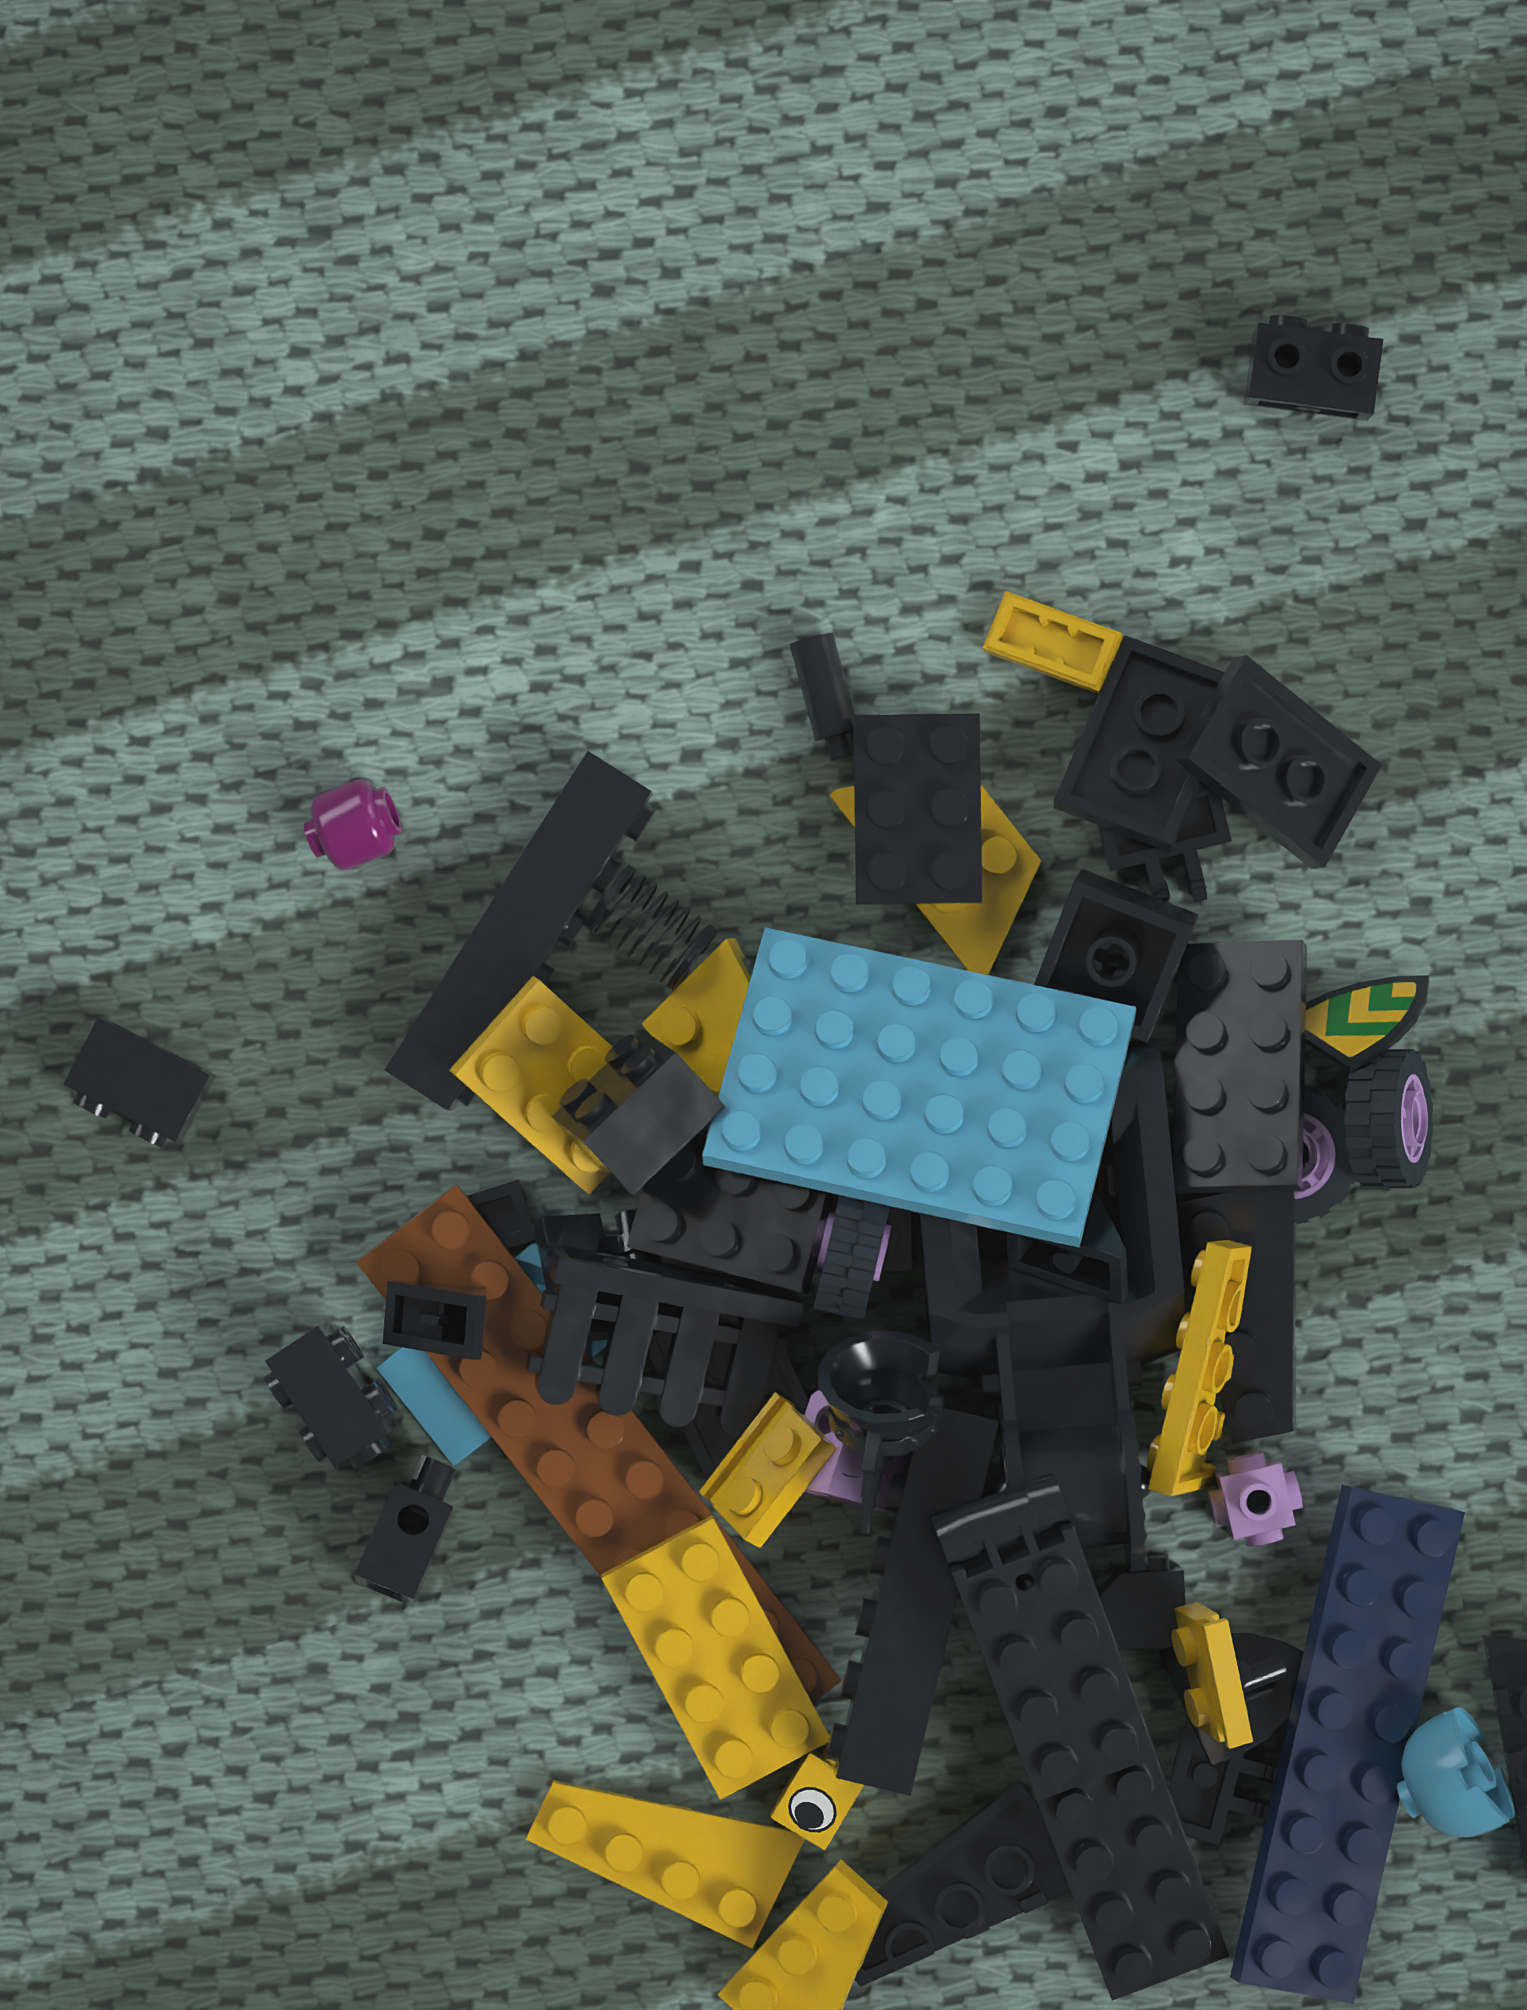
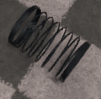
(620, 885)

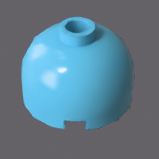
(1452, 1778)

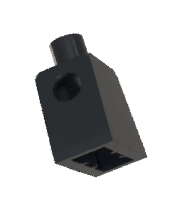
(398, 1561)

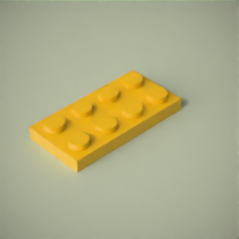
(716, 1657)

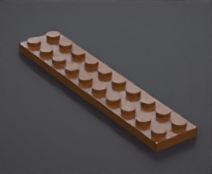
(589, 1468)

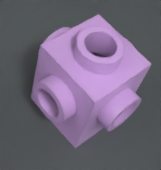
(1234, 1485)

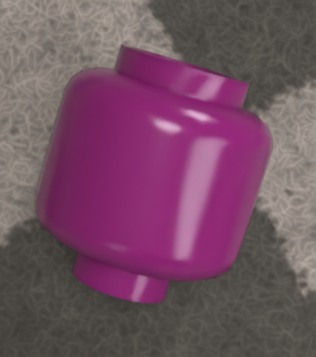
(353, 824)

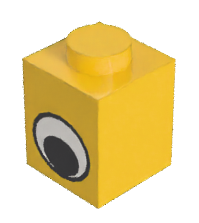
(815, 1799)

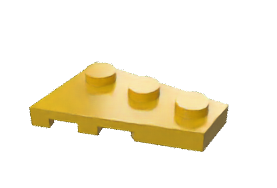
(813, 1951)

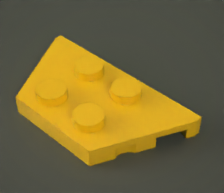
(1008, 868)

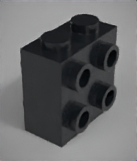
(340, 1408)

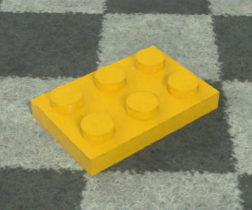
(528, 1064)

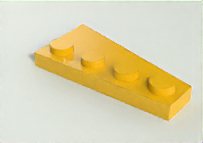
(705, 1013)
(1203, 1368)

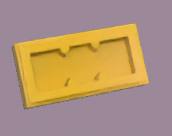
(1052, 642)

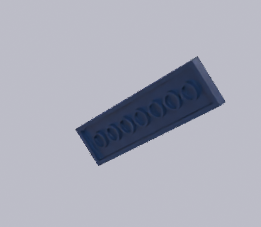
(1346, 1744)

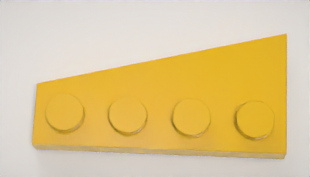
(682, 1858)

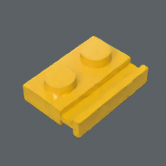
(767, 1470)
(1216, 1691)

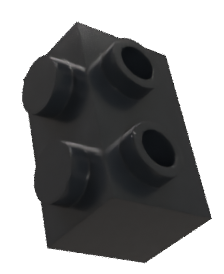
(1314, 368)

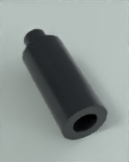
(825, 693)

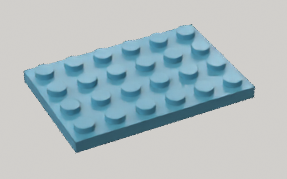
(920, 1087)

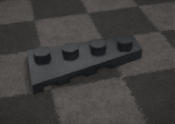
(967, 1882)

